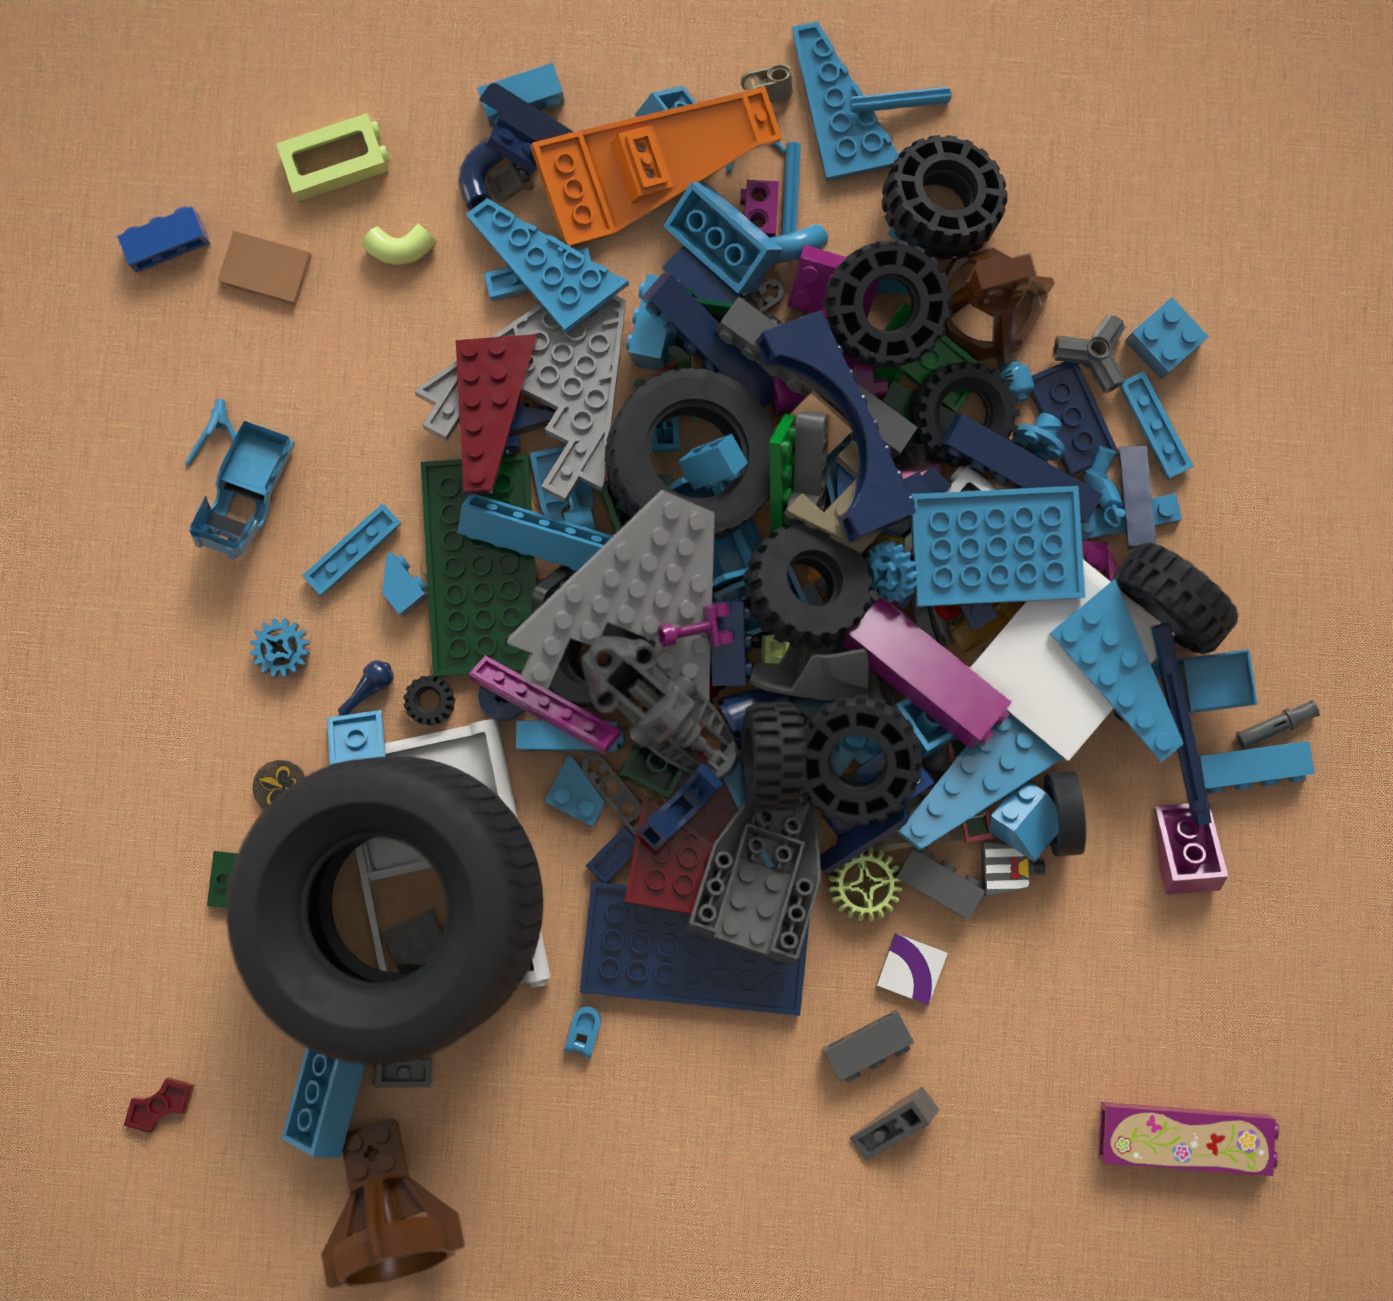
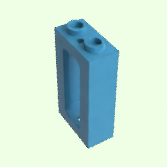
(545, 737)

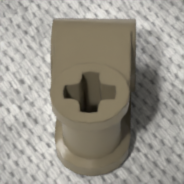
(775, 79)

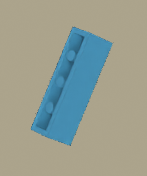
(1257, 765)

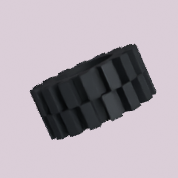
(412, 700)

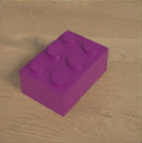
(812, 277)

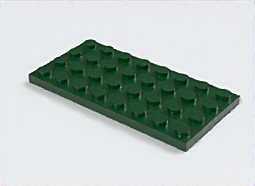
(474, 588)

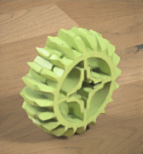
(869, 908)

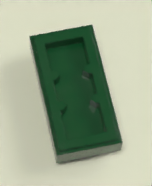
(219, 879)

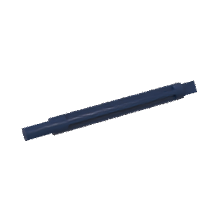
(1179, 710)

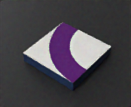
(911, 968)

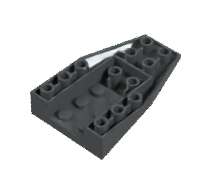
(755, 904)

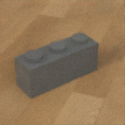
(940, 882)
(869, 1046)

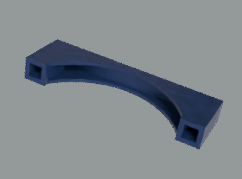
(812, 351)

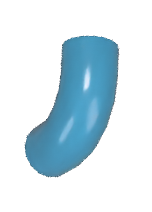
(794, 242)

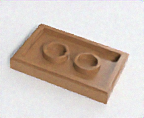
(264, 267)

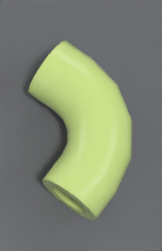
(398, 250)

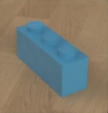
(536, 86)

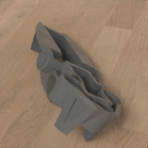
(669, 716)

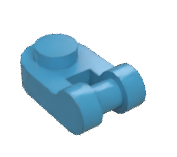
(585, 1022)

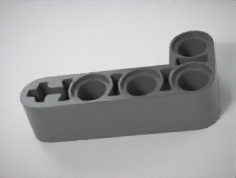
(810, 458)

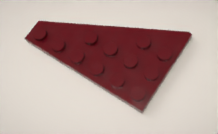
(670, 875)

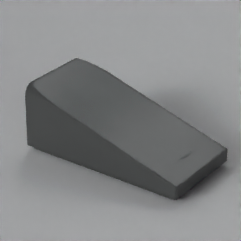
(406, 1074)

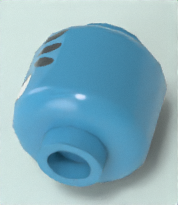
(1020, 378)

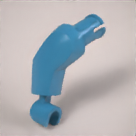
(1097, 478)

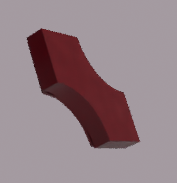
(171, 1098)

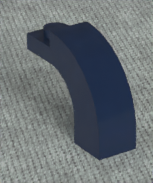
(680, 808)

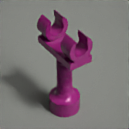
(668, 634)

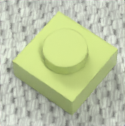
(772, 650)

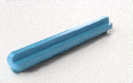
(900, 100)
(791, 187)

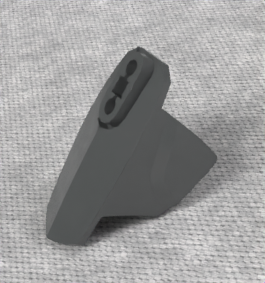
(816, 673)

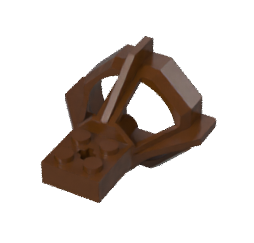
(996, 288)
(379, 1206)

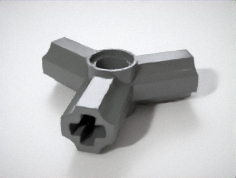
(1102, 365)

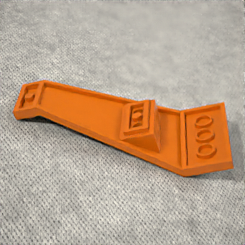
(599, 175)

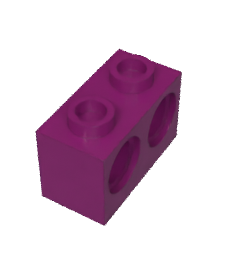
(762, 210)

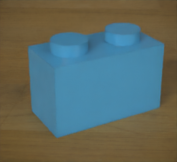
(713, 462)

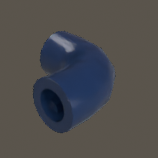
(473, 173)

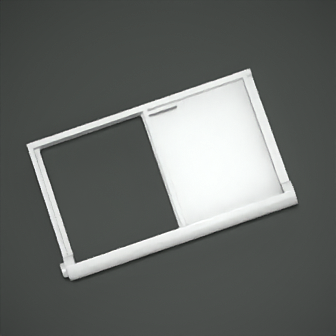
(1031, 667)
(475, 751)

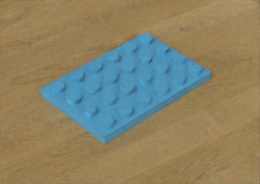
(997, 546)

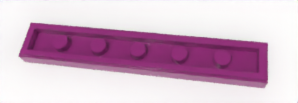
(545, 705)

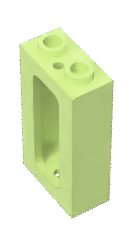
(340, 174)

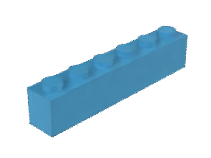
(529, 532)

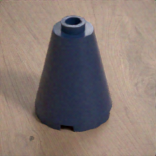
(735, 705)

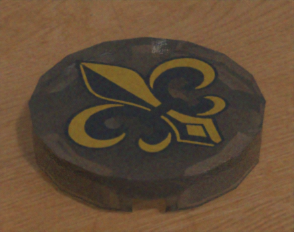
(274, 779)

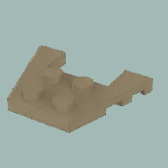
(828, 521)

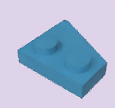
(575, 793)

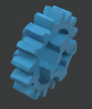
(892, 571)
(273, 655)

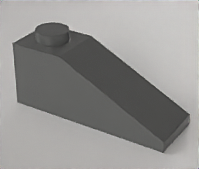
(895, 1123)

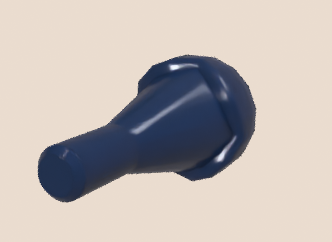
(376, 677)

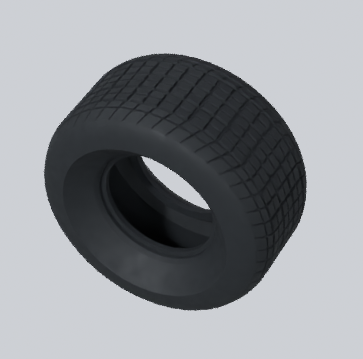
(286, 927)

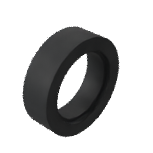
(1067, 795)

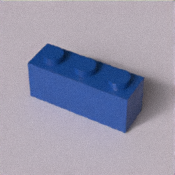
(163, 238)

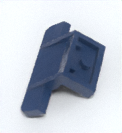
(518, 126)
(856, 839)

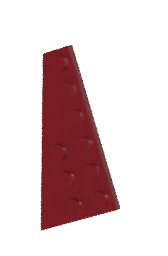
(489, 393)

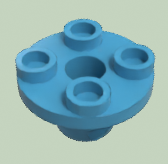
(1041, 437)

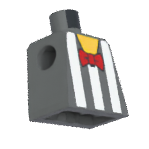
(1006, 869)

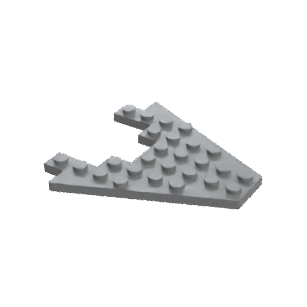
(566, 372)
(640, 579)

